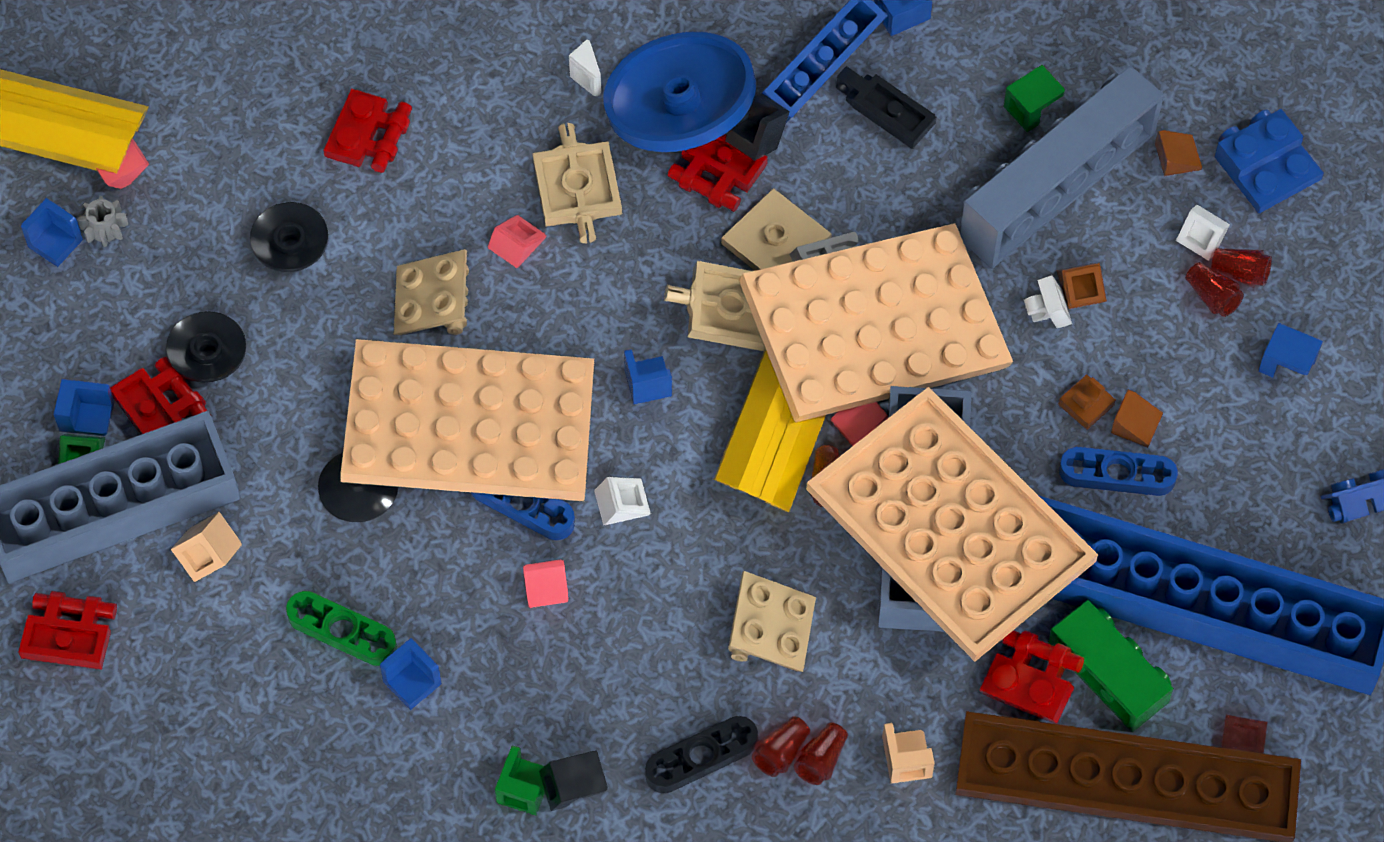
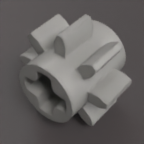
(102, 230)

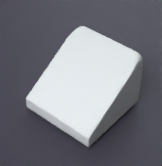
(585, 68)
(621, 499)

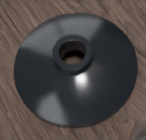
(284, 223)
(204, 332)
(350, 500)

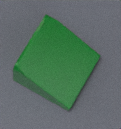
(74, 446)

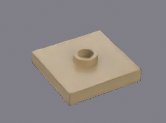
(772, 232)

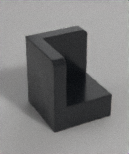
(761, 130)
(572, 779)

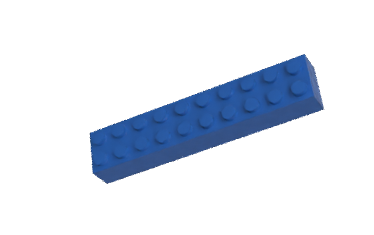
(1228, 601)

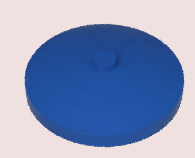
(679, 91)

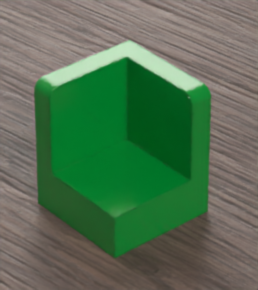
(1031, 95)
(520, 783)

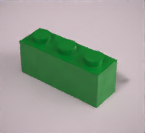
(1113, 665)

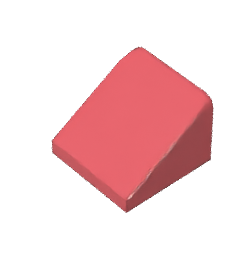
(130, 169)
(515, 240)
(859, 421)
(545, 583)

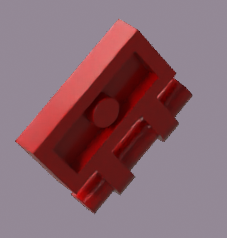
(357, 126)
(722, 161)
(144, 398)
(63, 640)
(1027, 687)

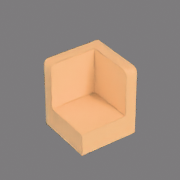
(206, 546)
(907, 755)

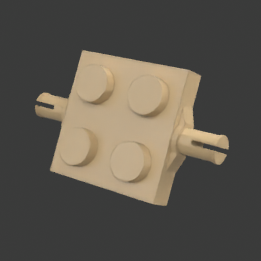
(577, 183)
(717, 307)

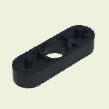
(669, 758)

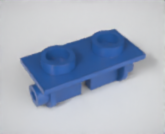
(1350, 498)

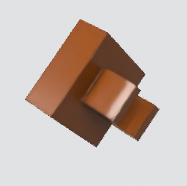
(1087, 401)

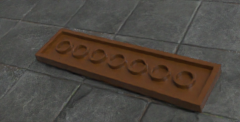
(1129, 777)

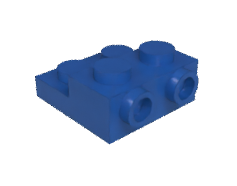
(1267, 159)

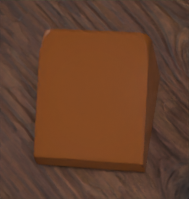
(1177, 152)
(1082, 285)
(1136, 419)

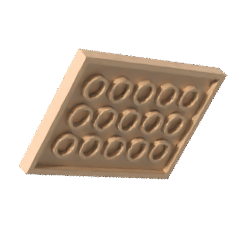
(875, 320)
(468, 420)
(951, 523)

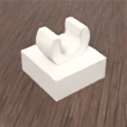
(1202, 232)
(1049, 304)

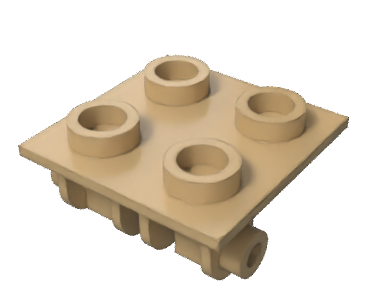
(432, 294)
(771, 622)

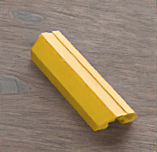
(66, 122)
(766, 444)

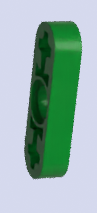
(310, 624)

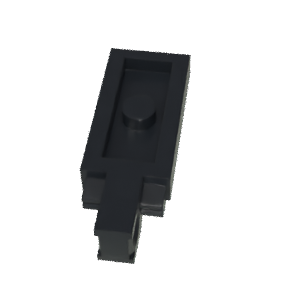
(886, 106)

